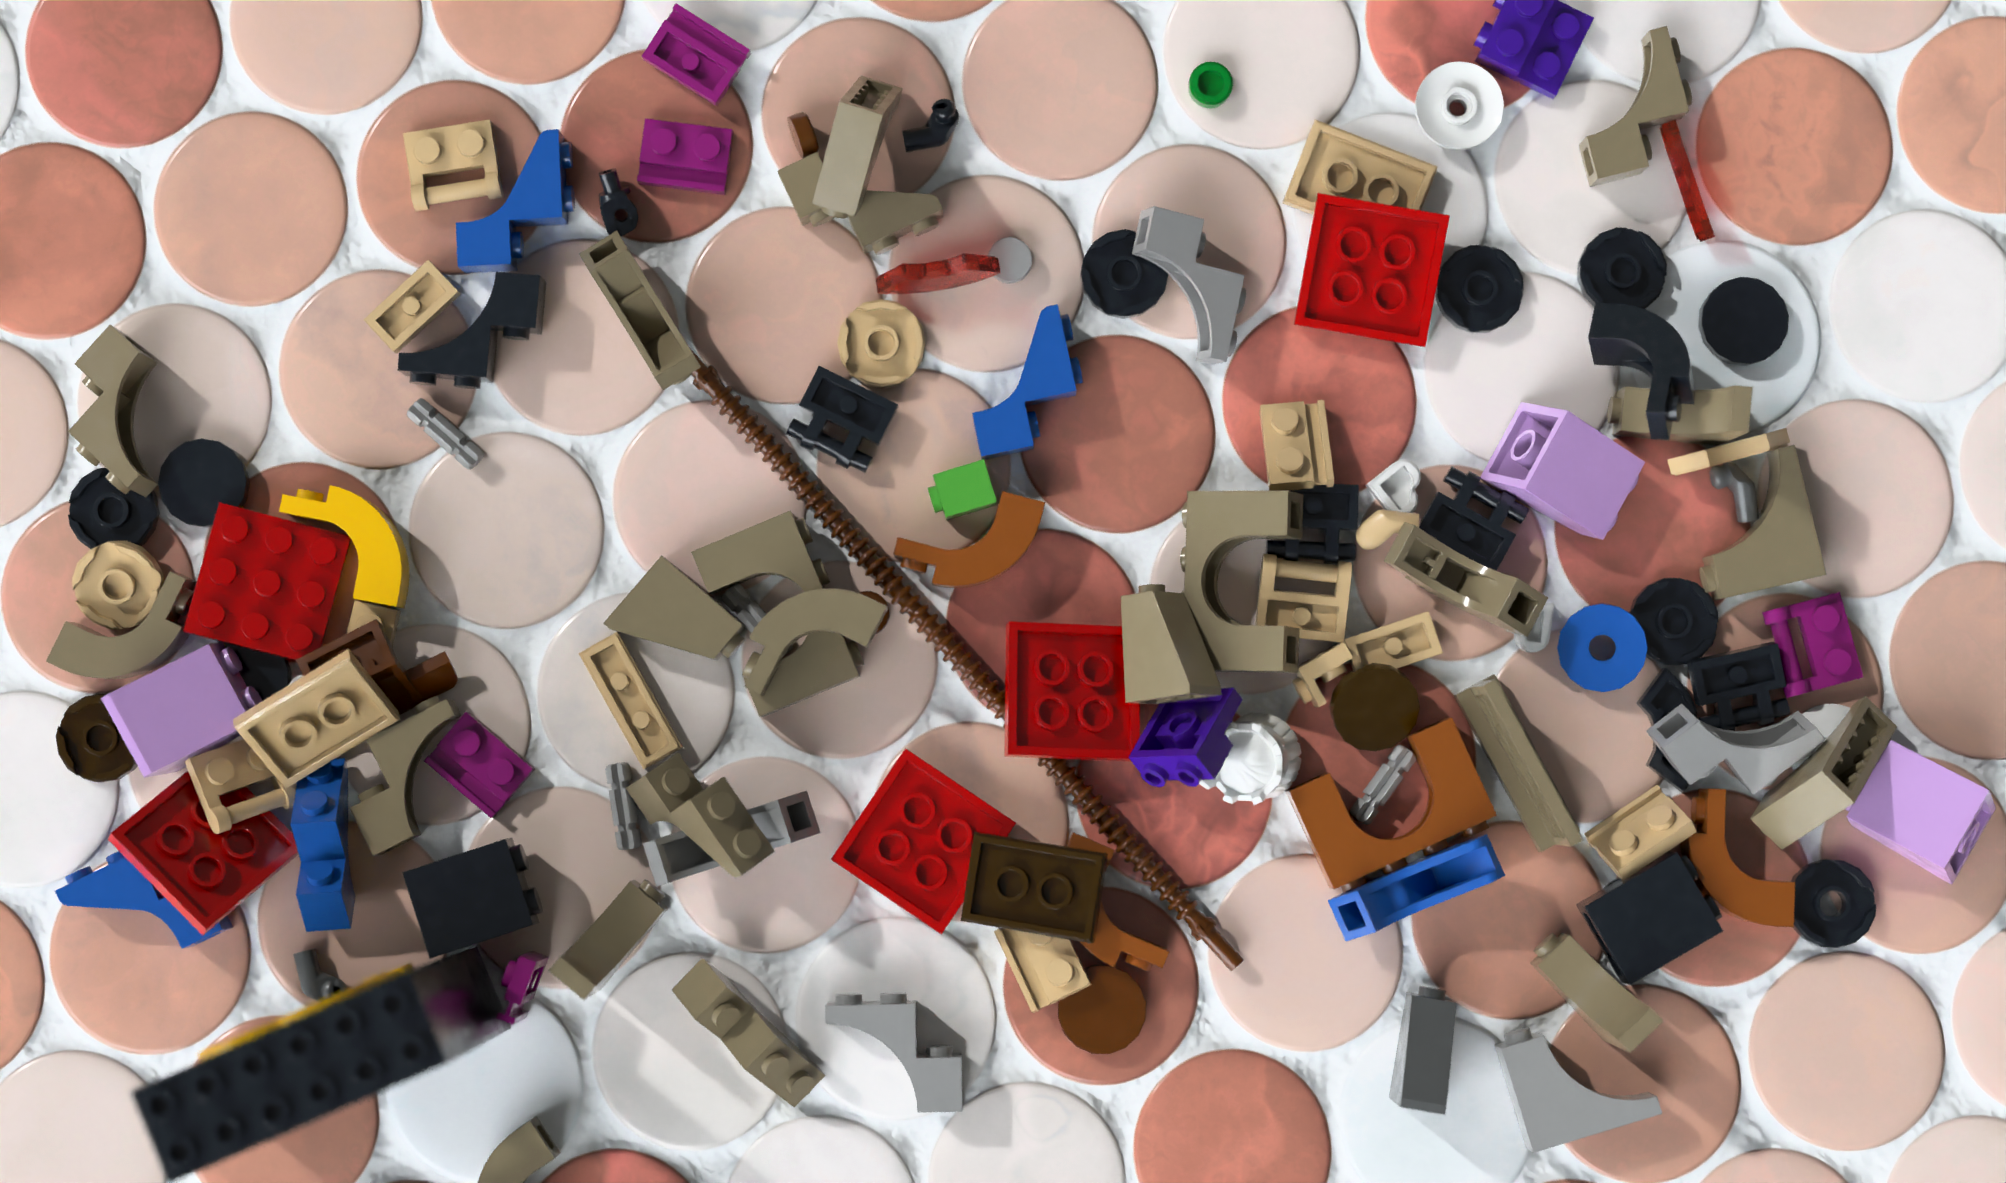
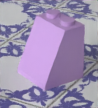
(1563, 469)
(181, 709)
(1922, 811)

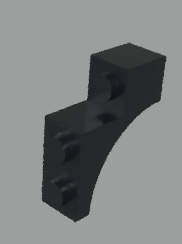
(469, 359)

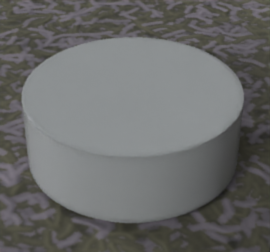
(1014, 259)

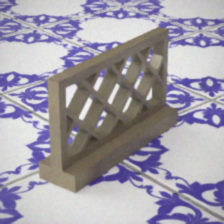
(1518, 765)

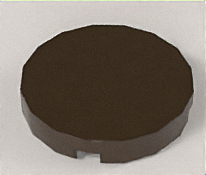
(1374, 707)
(91, 742)

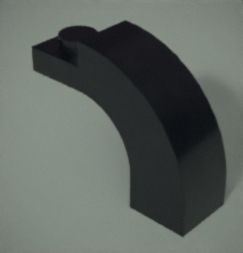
(1648, 343)

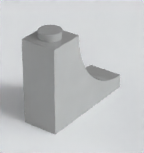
(1555, 1106)

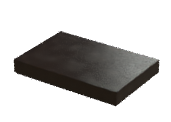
(1034, 887)

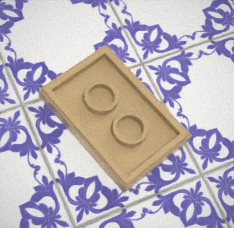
(1356, 169)
(316, 719)

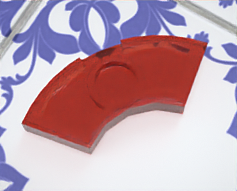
(1686, 180)
(938, 274)

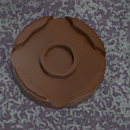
(1104, 1014)

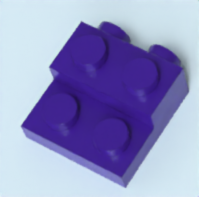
(1533, 42)
(1186, 740)

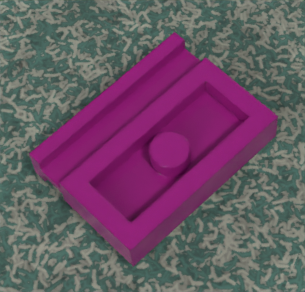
(696, 54)
(685, 156)
(479, 764)
(521, 981)

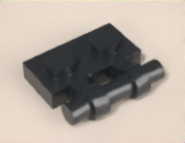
(847, 406)
(1325, 509)
(1466, 530)
(1736, 675)

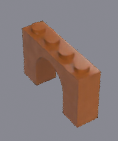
(1454, 805)

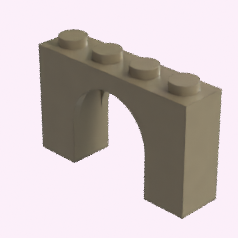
(1214, 527)
(781, 550)

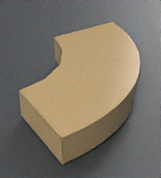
(1729, 452)

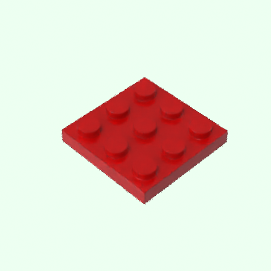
(1371, 269)
(266, 583)
(1067, 693)
(919, 840)
(194, 867)

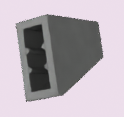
(1424, 1051)

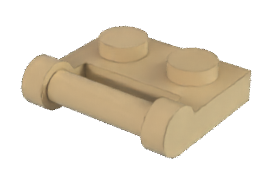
(452, 151)
(1315, 614)
(231, 770)

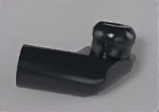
(937, 129)

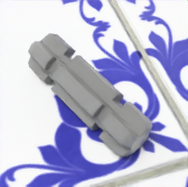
(445, 433)
(748, 612)
(1383, 784)
(623, 806)

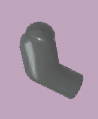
(1741, 486)
(313, 981)

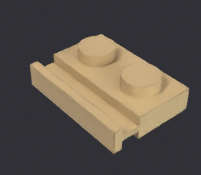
(1296, 445)
(1640, 832)
(1043, 966)

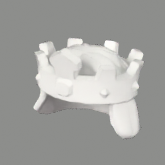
(1261, 759)

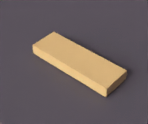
(630, 700)

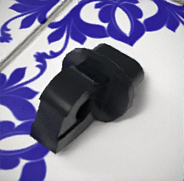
(615, 198)

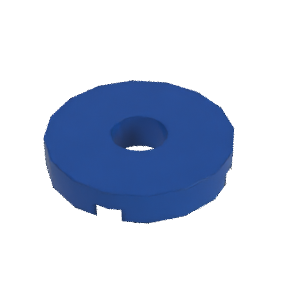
(1596, 673)

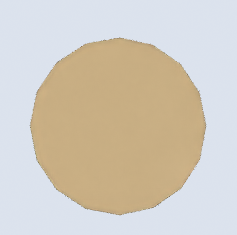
(881, 343)
(117, 584)

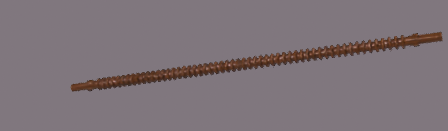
(1201, 925)

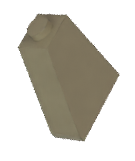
(677, 614)
(1163, 649)

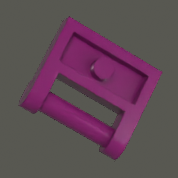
(1825, 639)

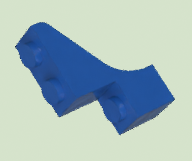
(536, 200)
(1046, 377)
(321, 839)
(124, 887)
(1416, 887)

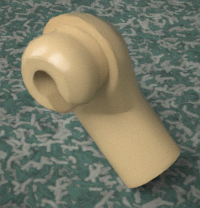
(1381, 526)

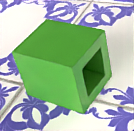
(962, 490)

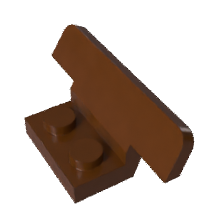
(377, 656)

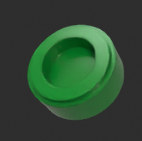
(1210, 84)

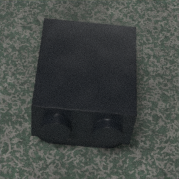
(473, 897)
(1651, 917)

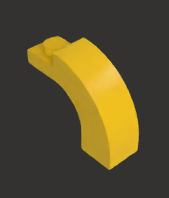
(381, 552)

